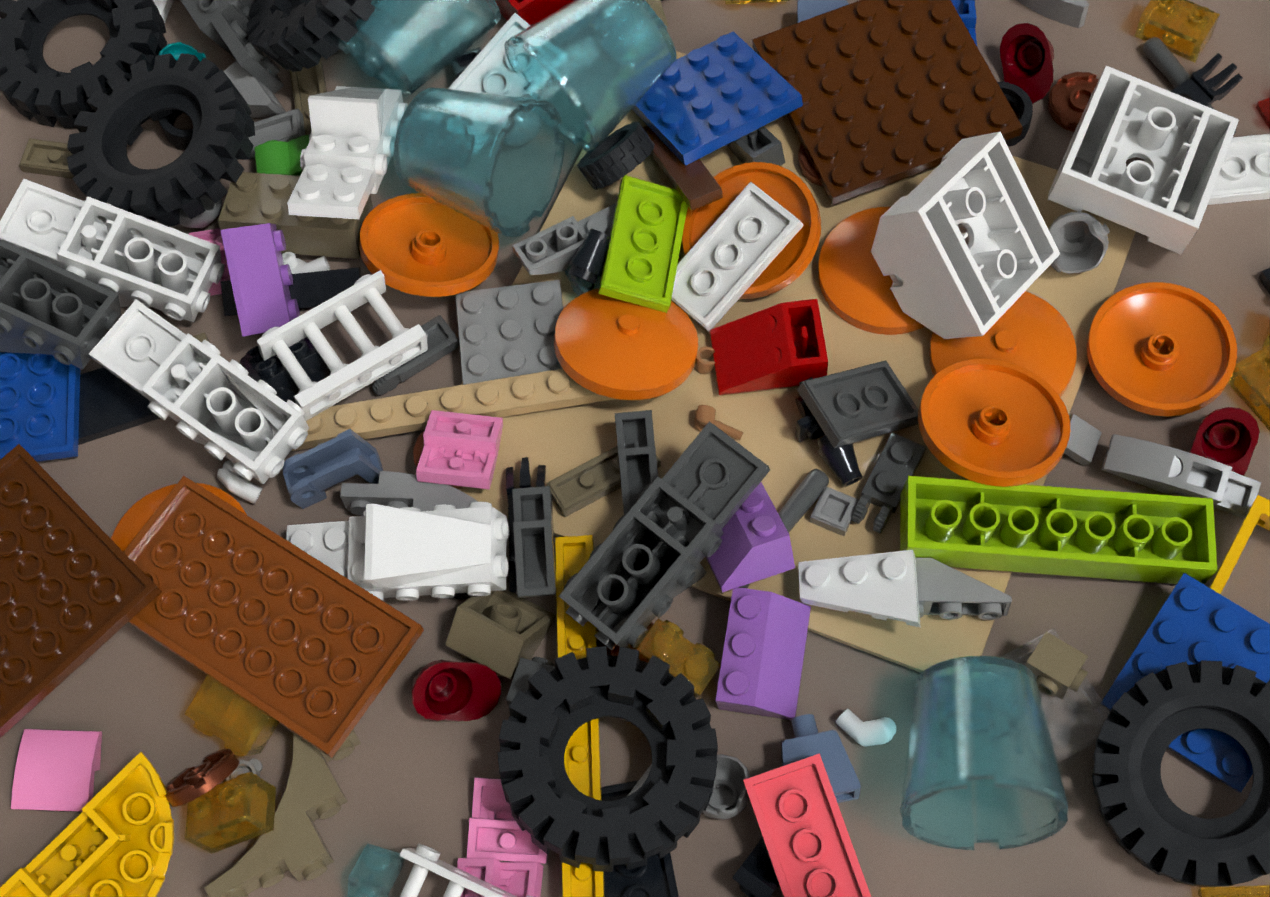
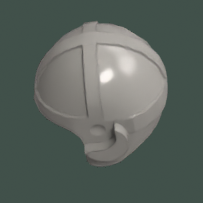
(1080, 242)

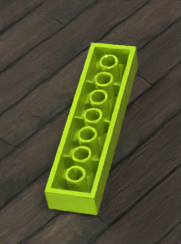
(1059, 530)

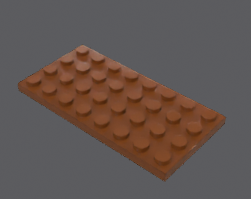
(266, 616)

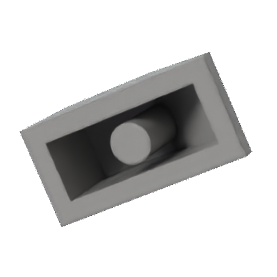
(258, 97)

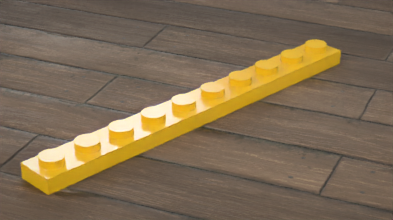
(583, 747)

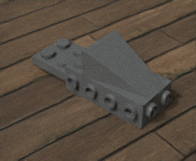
(227, 26)
(51, 308)
(663, 539)

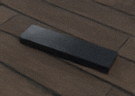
(308, 288)

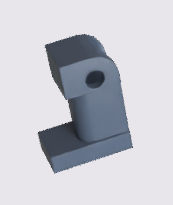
(328, 466)

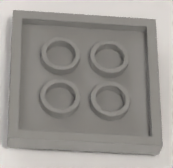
(508, 330)

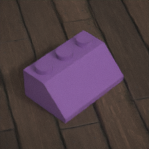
(259, 277)
(752, 544)
(763, 654)

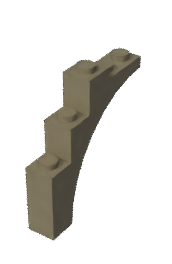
(295, 841)

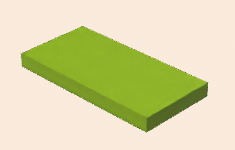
(644, 244)

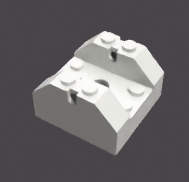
(1172, 133)
(964, 240)

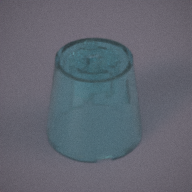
(416, 39)
(593, 63)
(482, 155)
(980, 758)

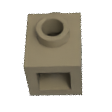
(1057, 666)

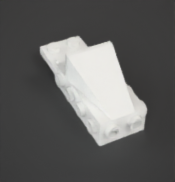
(346, 150)
(115, 249)
(203, 393)
(414, 550)

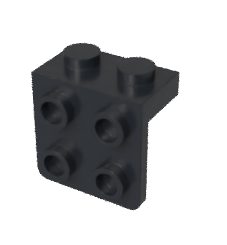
(275, 373)

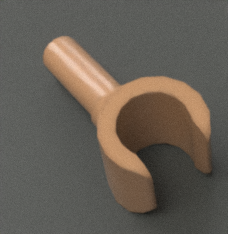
(701, 366)
(707, 413)

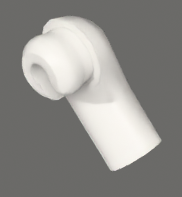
(300, 266)
(238, 485)
(868, 732)

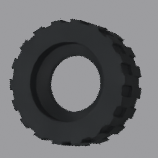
(616, 156)

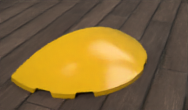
(111, 848)

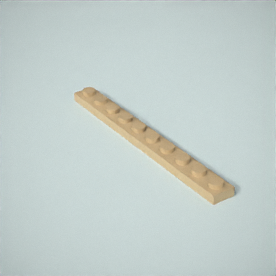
(412, 410)

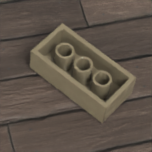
(264, 200)

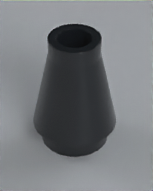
(590, 257)
(841, 461)

